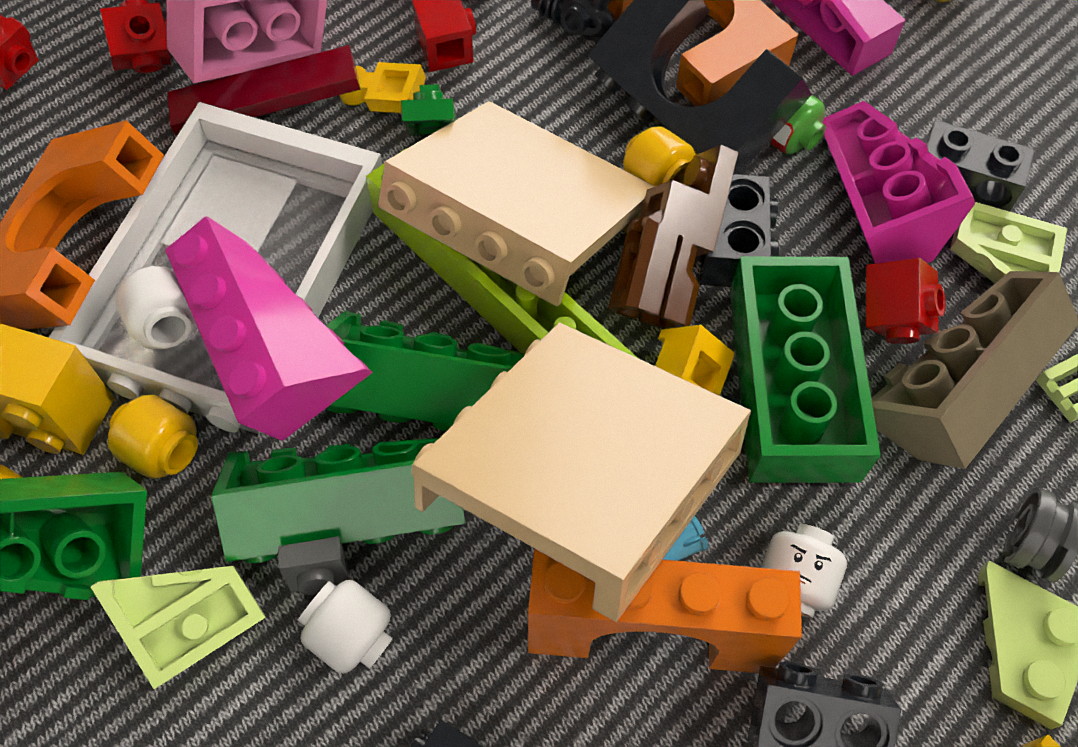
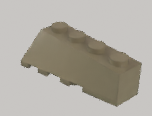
(977, 370)

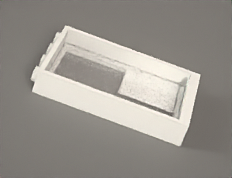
(271, 185)

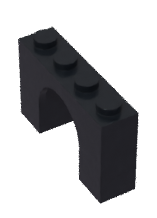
(743, 119)

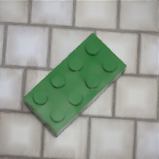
(802, 371)

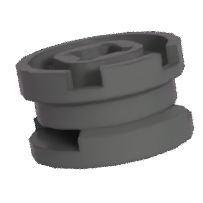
(1043, 536)

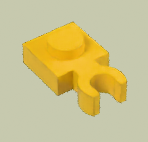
(386, 86)

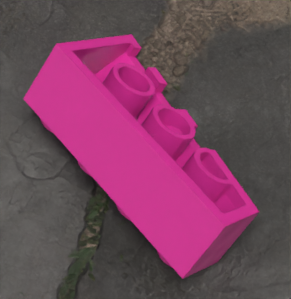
(848, 30)
(261, 336)

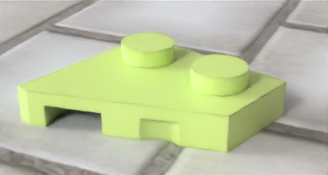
(1006, 242)
(178, 616)
(1030, 646)

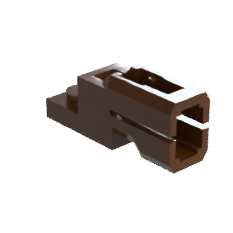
(667, 237)

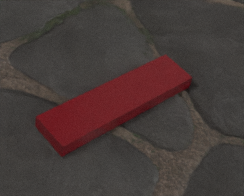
(270, 87)

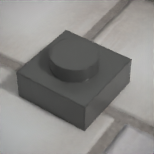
(312, 564)

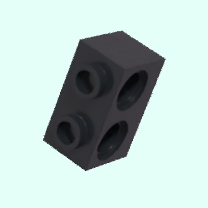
(990, 166)
(743, 228)
(827, 708)

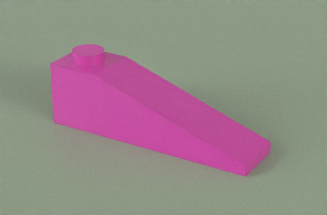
(896, 187)

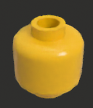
(657, 156)
(152, 437)

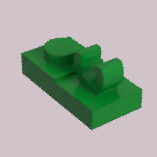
(427, 111)

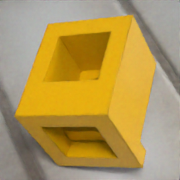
(695, 357)

